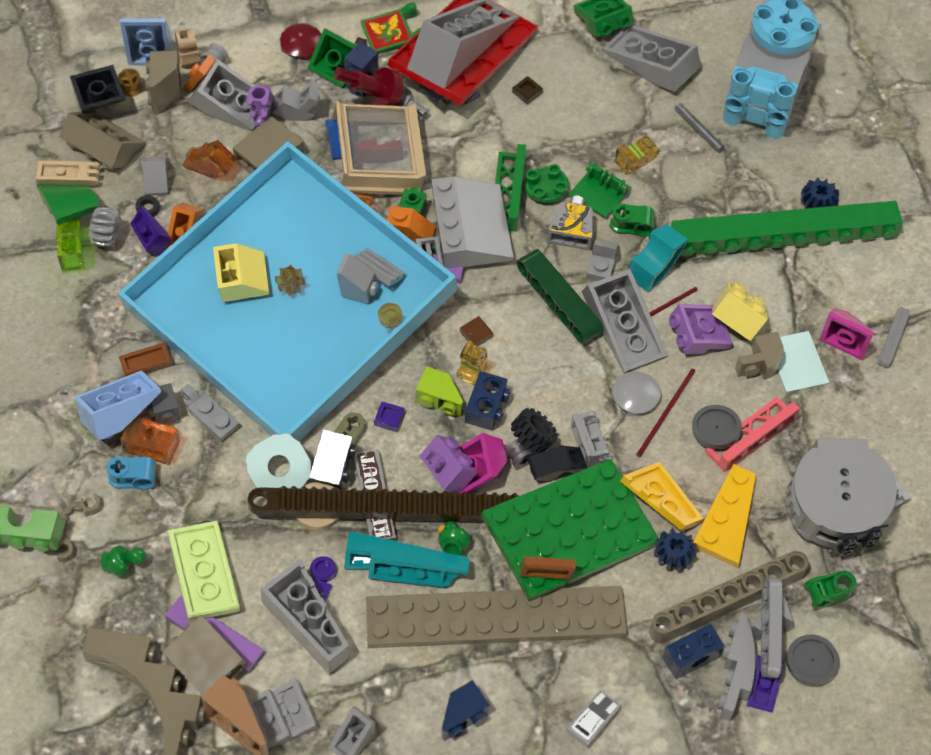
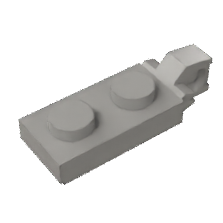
(209, 413)

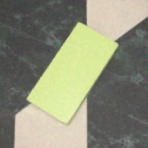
(203, 570)

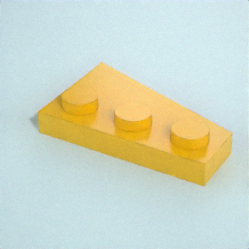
(663, 494)

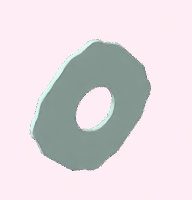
(283, 445)

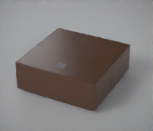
(476, 331)

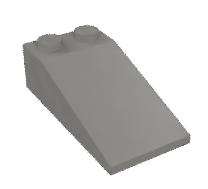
(655, 56)
(624, 320)

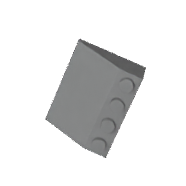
(471, 222)

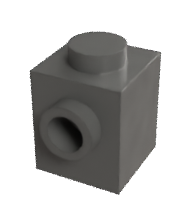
(164, 406)

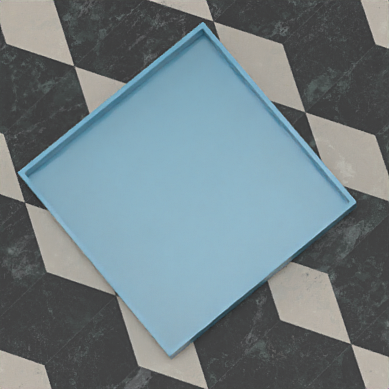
(281, 353)

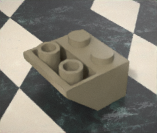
(163, 80)

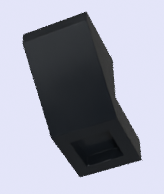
(554, 462)

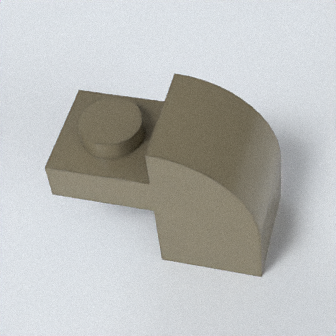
(765, 358)

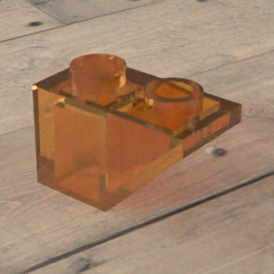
(210, 160)

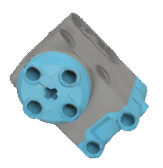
(772, 66)

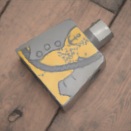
(572, 225)

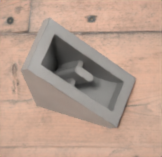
(155, 175)
(353, 734)

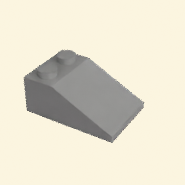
(224, 96)

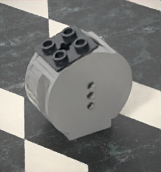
(841, 495)

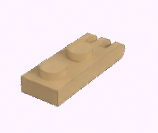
(68, 173)

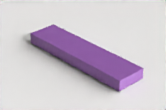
(246, 649)

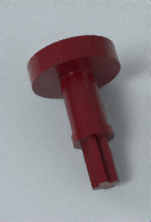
(381, 88)

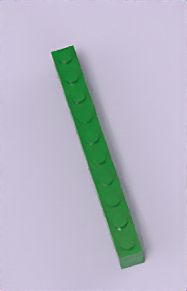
(789, 228)

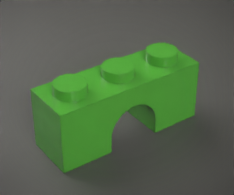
(40, 533)

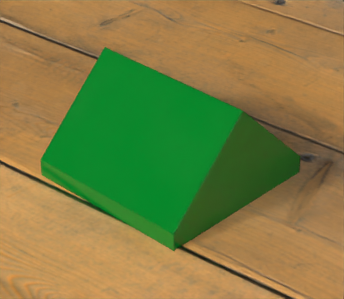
(329, 55)

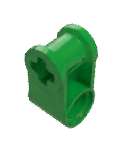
(634, 219)
(825, 590)

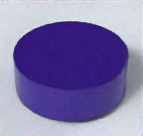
(323, 569)

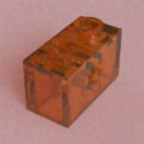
(150, 440)

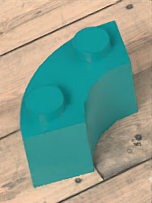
(657, 256)

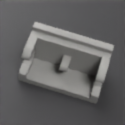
(589, 438)

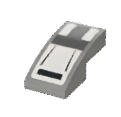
(593, 718)

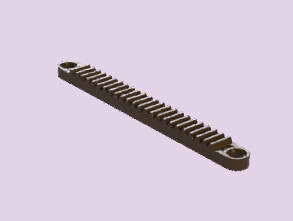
(374, 504)

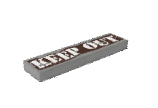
(371, 477)

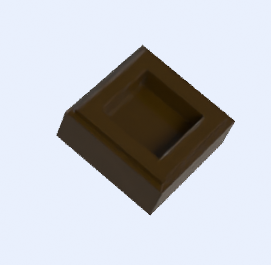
(527, 90)

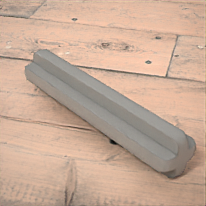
(893, 337)

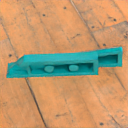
(403, 561)

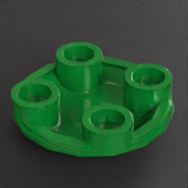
(546, 183)

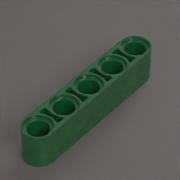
(559, 296)

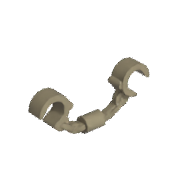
(78, 506)

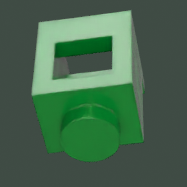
(414, 199)

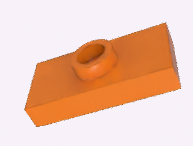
(198, 72)

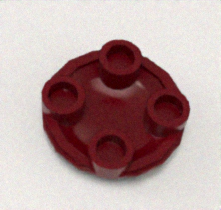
(300, 40)

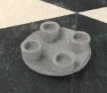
(636, 393)

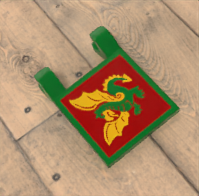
(389, 29)

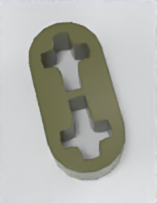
(356, 431)

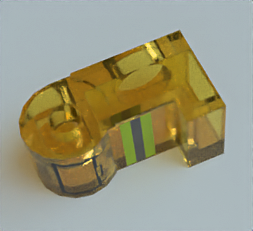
(636, 154)
(472, 362)

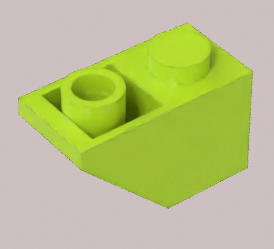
(439, 392)

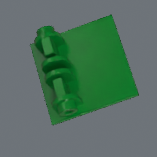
(600, 189)

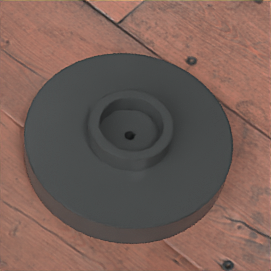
(716, 427)
(823, 656)

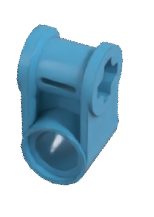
(132, 472)

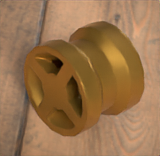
(130, 82)

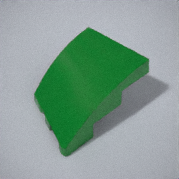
(68, 201)

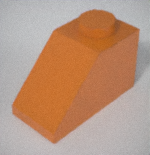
(182, 219)
(410, 223)

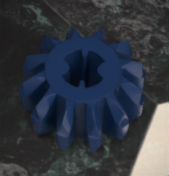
(819, 194)
(675, 549)

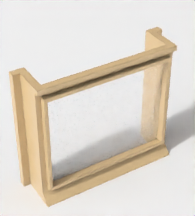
(380, 148)

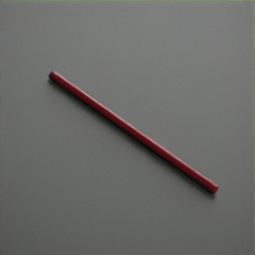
(673, 301)
(665, 413)

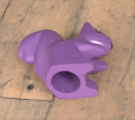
(260, 100)

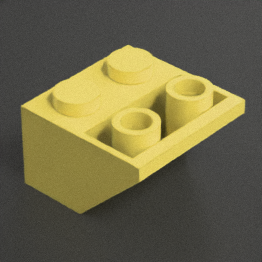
(240, 272)
(740, 310)

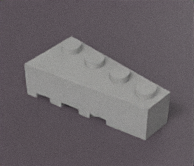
(305, 615)

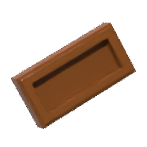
(146, 360)
(547, 567)

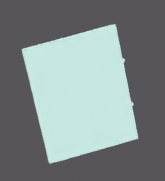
(800, 363)

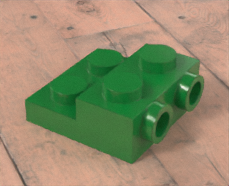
(604, 15)

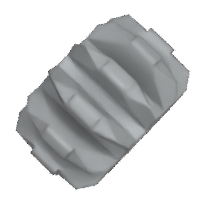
(104, 227)

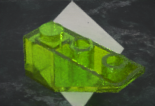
(70, 245)

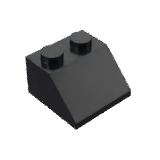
(97, 88)

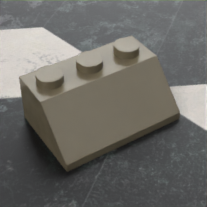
(100, 139)

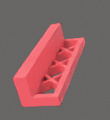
(756, 437)

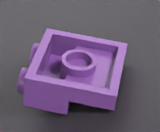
(699, 329)

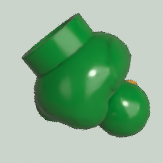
(453, 538)
(119, 558)

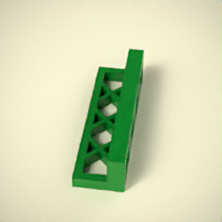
(516, 186)

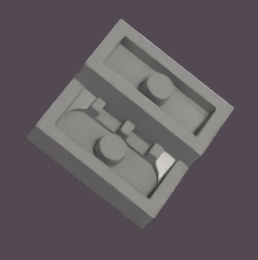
(283, 713)

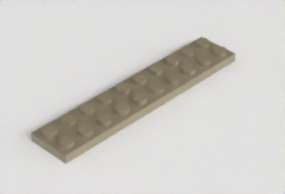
(494, 617)

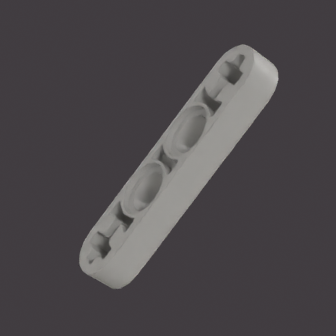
(771, 627)

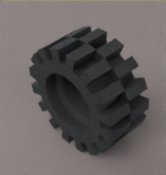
(534, 430)

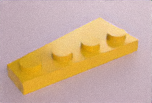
(727, 519)

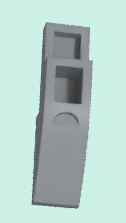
(741, 666)

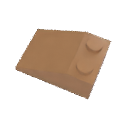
(230, 710)

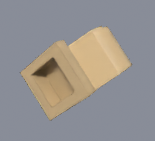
(187, 48)

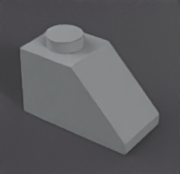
(356, 280)

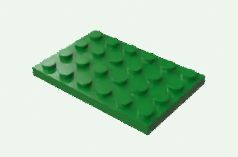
(574, 518)

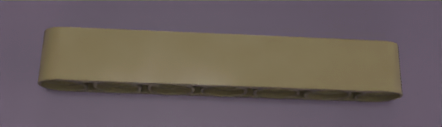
(721, 605)

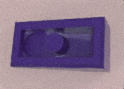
(150, 232)
(763, 689)

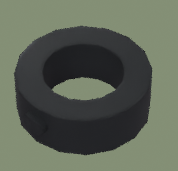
(147, 199)

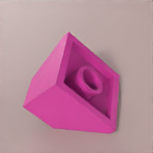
(846, 333)
(487, 457)

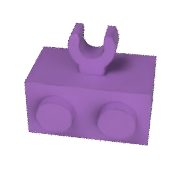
(448, 463)

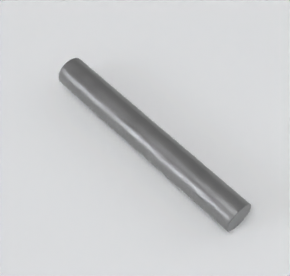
(699, 127)

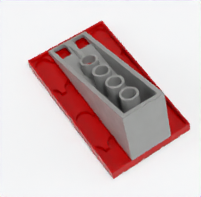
(462, 47)

